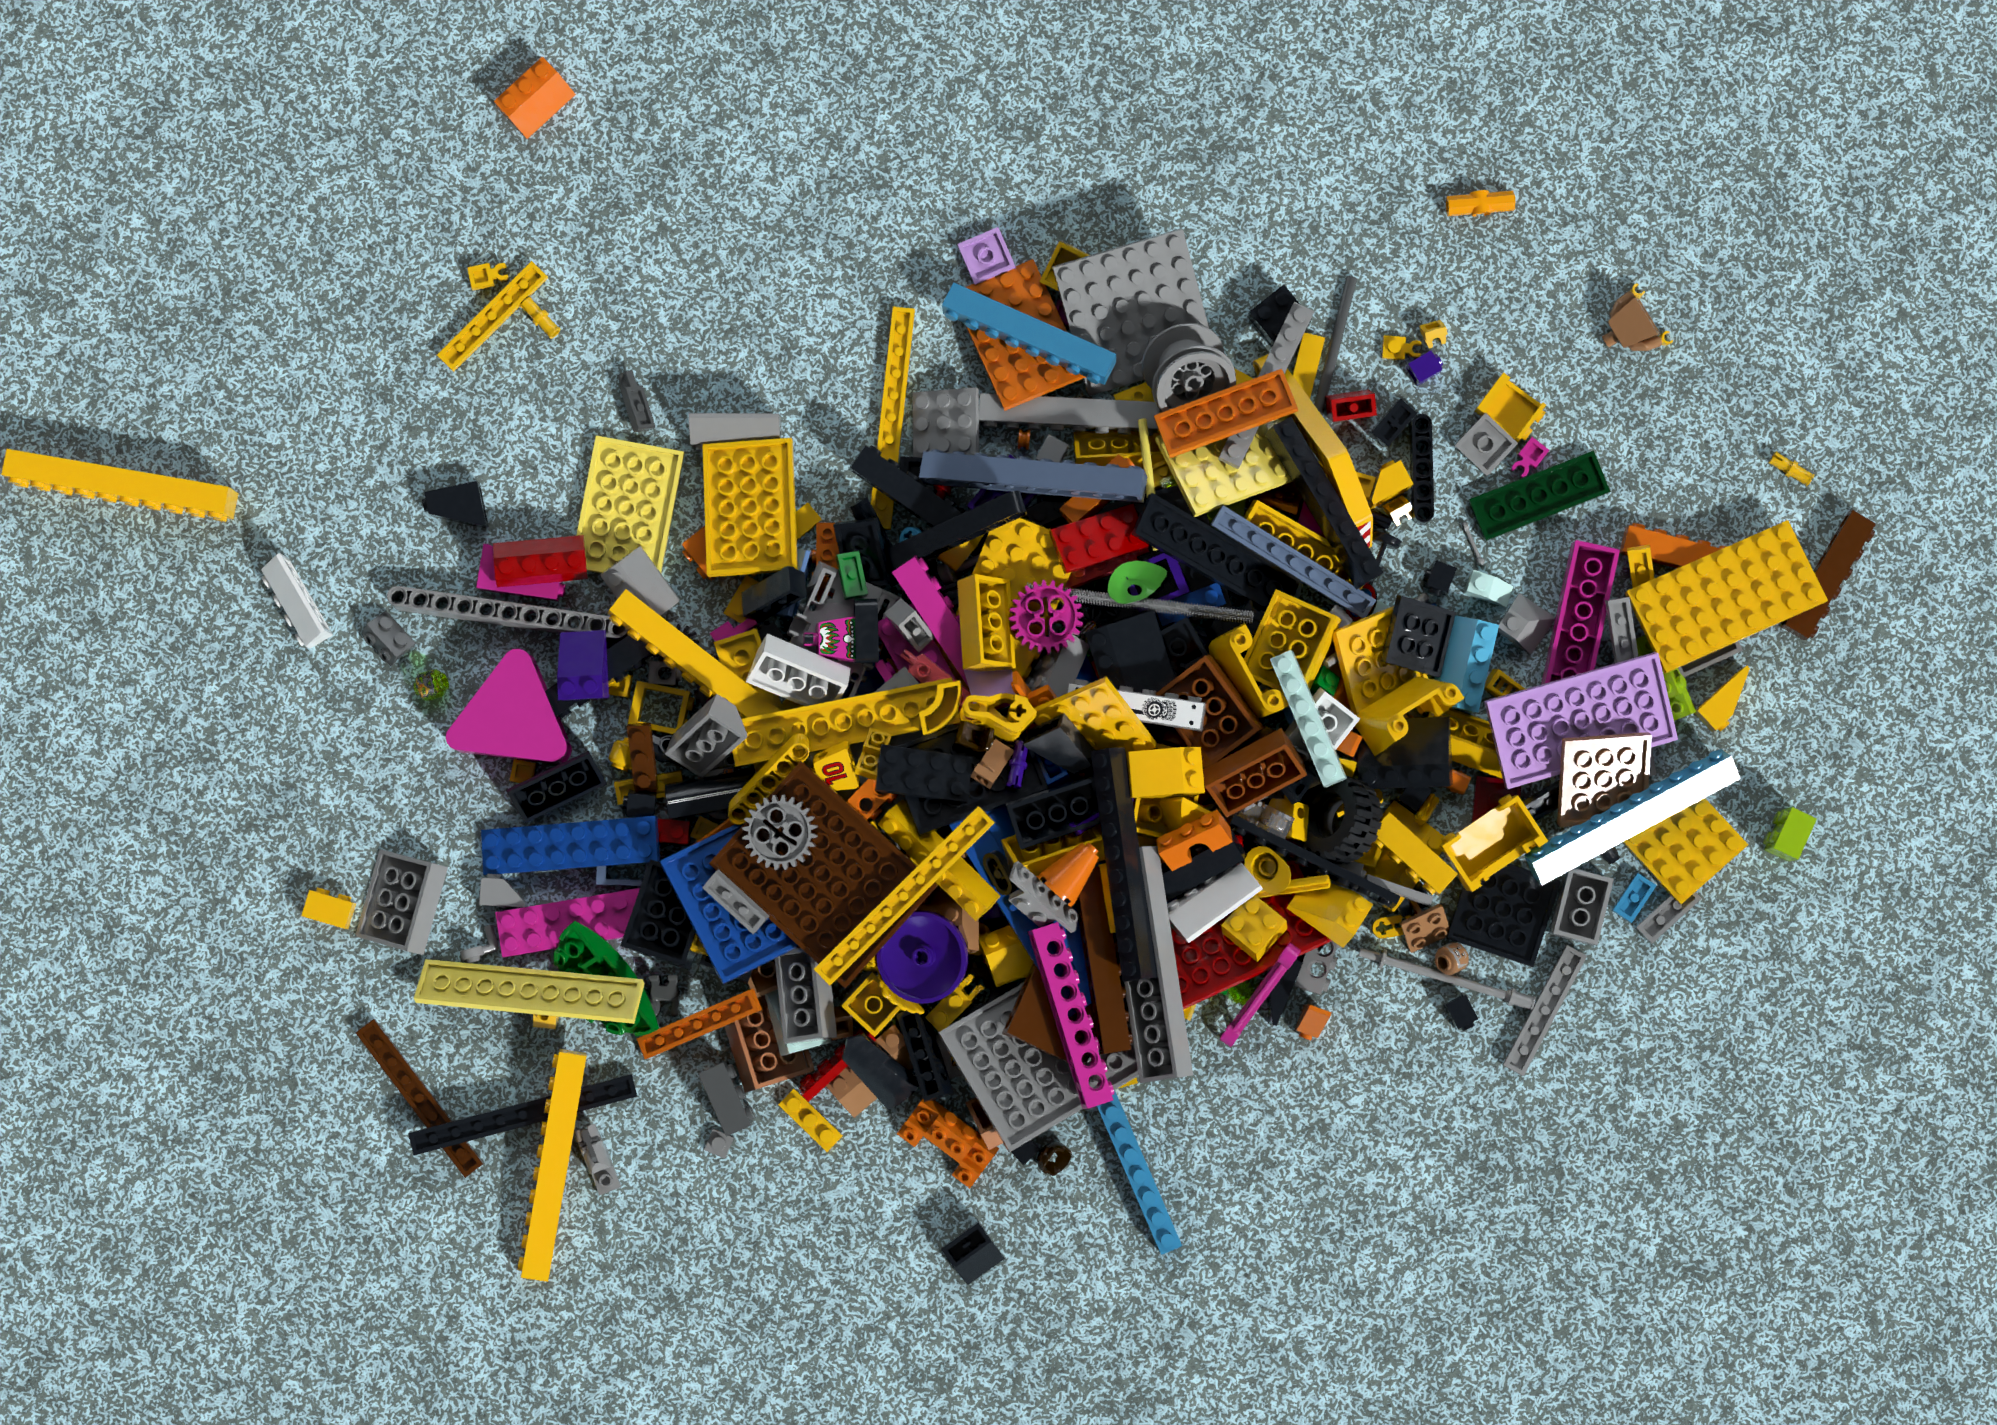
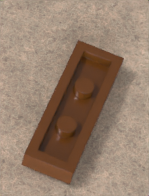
(642, 757)

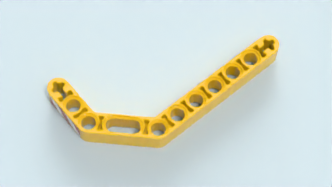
(1331, 454)

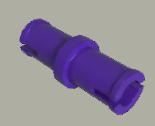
(1017, 765)

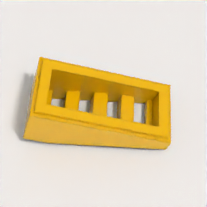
(1492, 678)

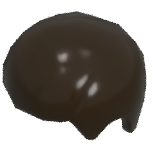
(1063, 1157)

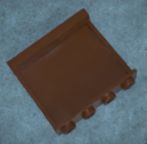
(1034, 1020)

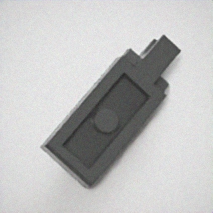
(635, 402)

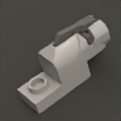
(597, 1159)

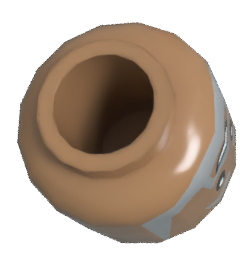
(1451, 958)

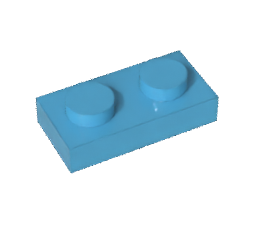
(1634, 898)

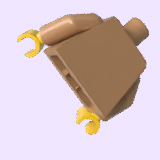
(1633, 324)

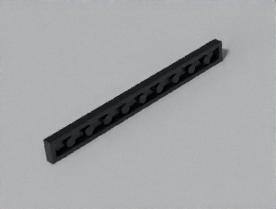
(515, 1116)

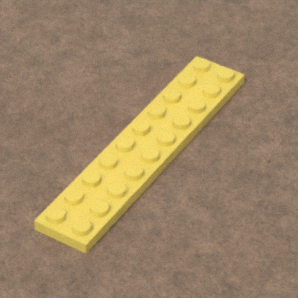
(529, 991)

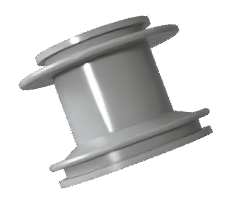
(1173, 351)

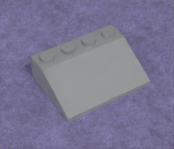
(401, 902)

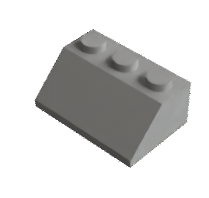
(642, 579)

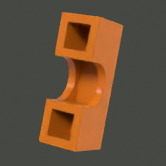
(1207, 830)

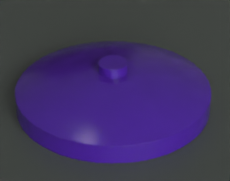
(924, 958)

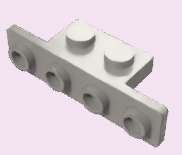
(1039, 901)

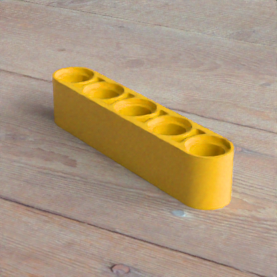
(770, 769)

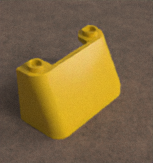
(1226, 653)
(1383, 720)
(1492, 842)

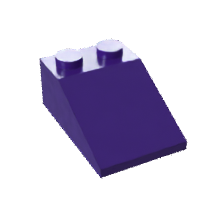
(582, 666)

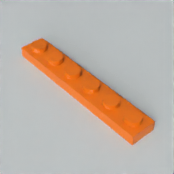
(699, 1024)

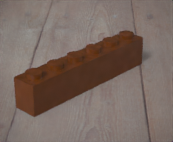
(1833, 569)

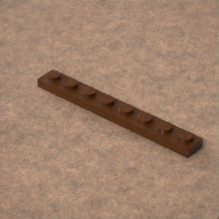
(415, 1092)

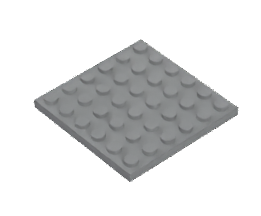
(1128, 298)

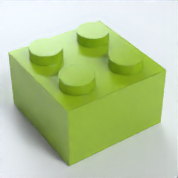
(1789, 833)

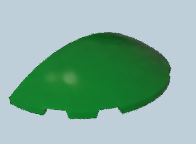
(588, 953)

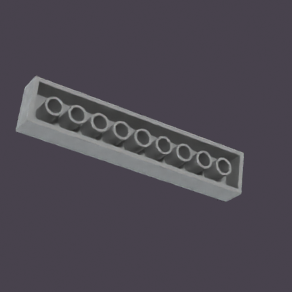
(1156, 1002)

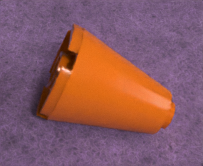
(1071, 872)

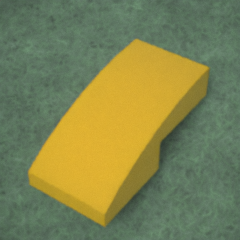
(869, 758)

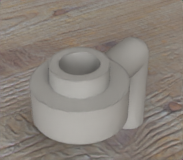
(473, 954)

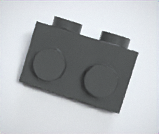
(387, 638)

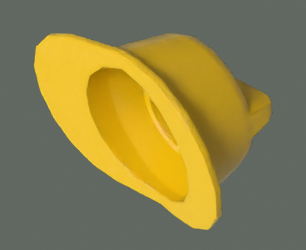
(1268, 869)

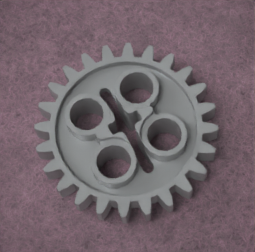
(767, 849)

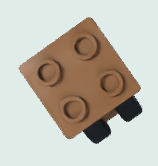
(1425, 926)

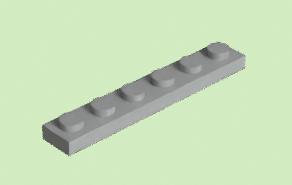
(1544, 1010)

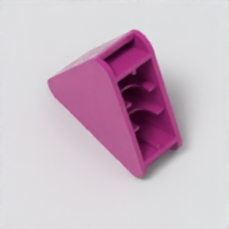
(511, 716)

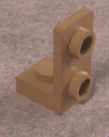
(992, 763)

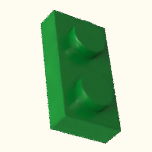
(851, 575)

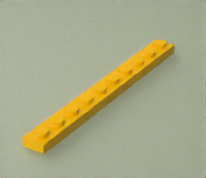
(893, 401)
(904, 895)

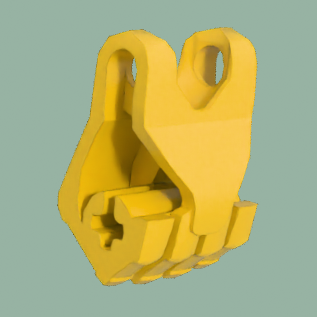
(1009, 728)

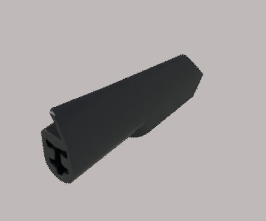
(879, 1071)

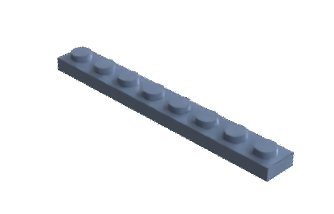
(1293, 562)

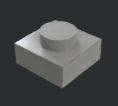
(719, 1143)

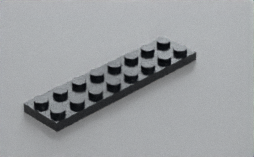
(1211, 553)

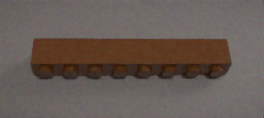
(1102, 968)

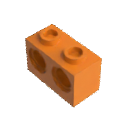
(867, 790)

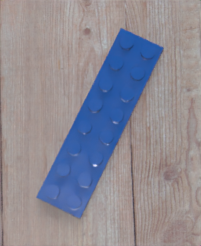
(570, 845)

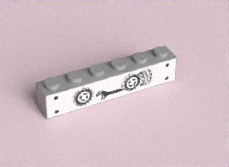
(1159, 709)

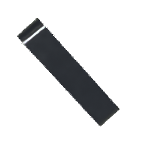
(1425, 459)

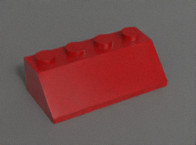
(540, 561)

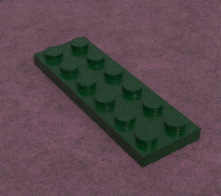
(1539, 496)

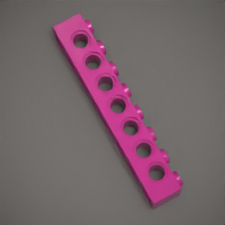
(1088, 1096)

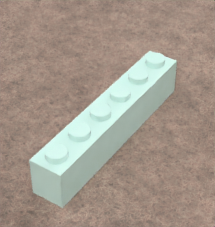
(1308, 718)

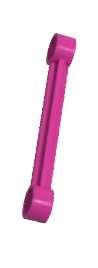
(1283, 963)

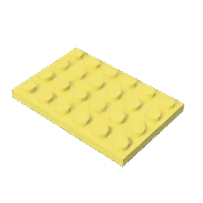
(1212, 483)
(628, 501)

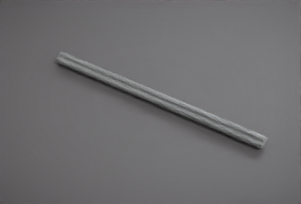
(1163, 606)

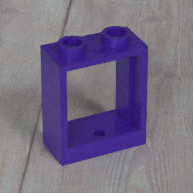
(1178, 576)

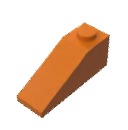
(1311, 1021)

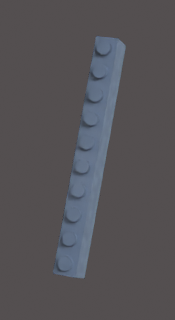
(1033, 476)

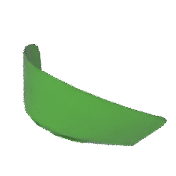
(1140, 573)

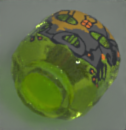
(431, 684)

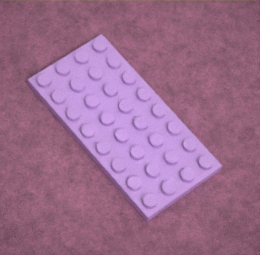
(1594, 703)

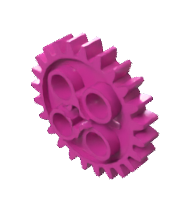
(1025, 618)

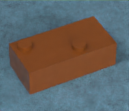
(1254, 772)

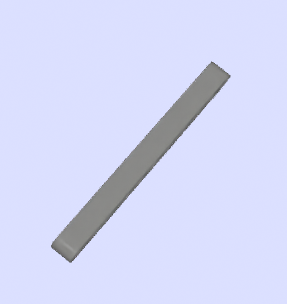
(499, 608)

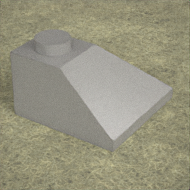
(1525, 623)

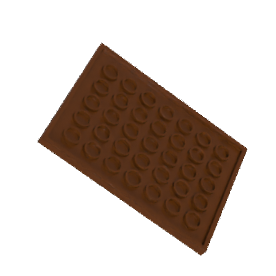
(835, 885)

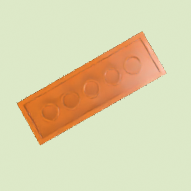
(1225, 413)

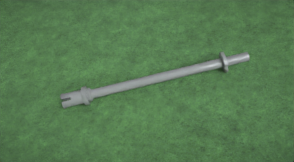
(1511, 996)

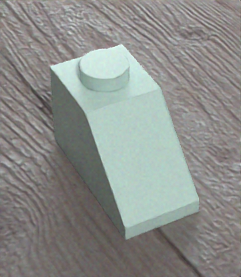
(1488, 588)

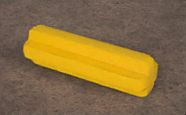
(1426, 809)

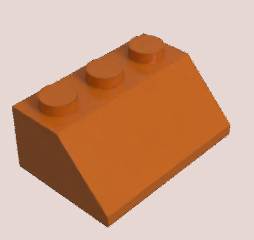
(534, 97)

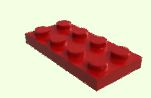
(1096, 539)
(827, 1070)

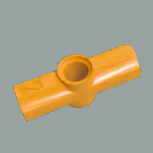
(1480, 203)

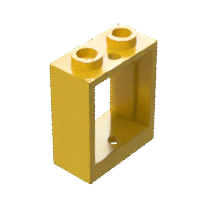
(638, 701)

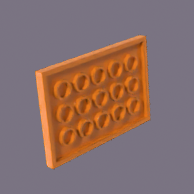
(1011, 370)

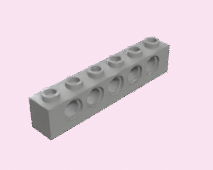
(1306, 979)

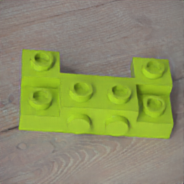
(1675, 683)

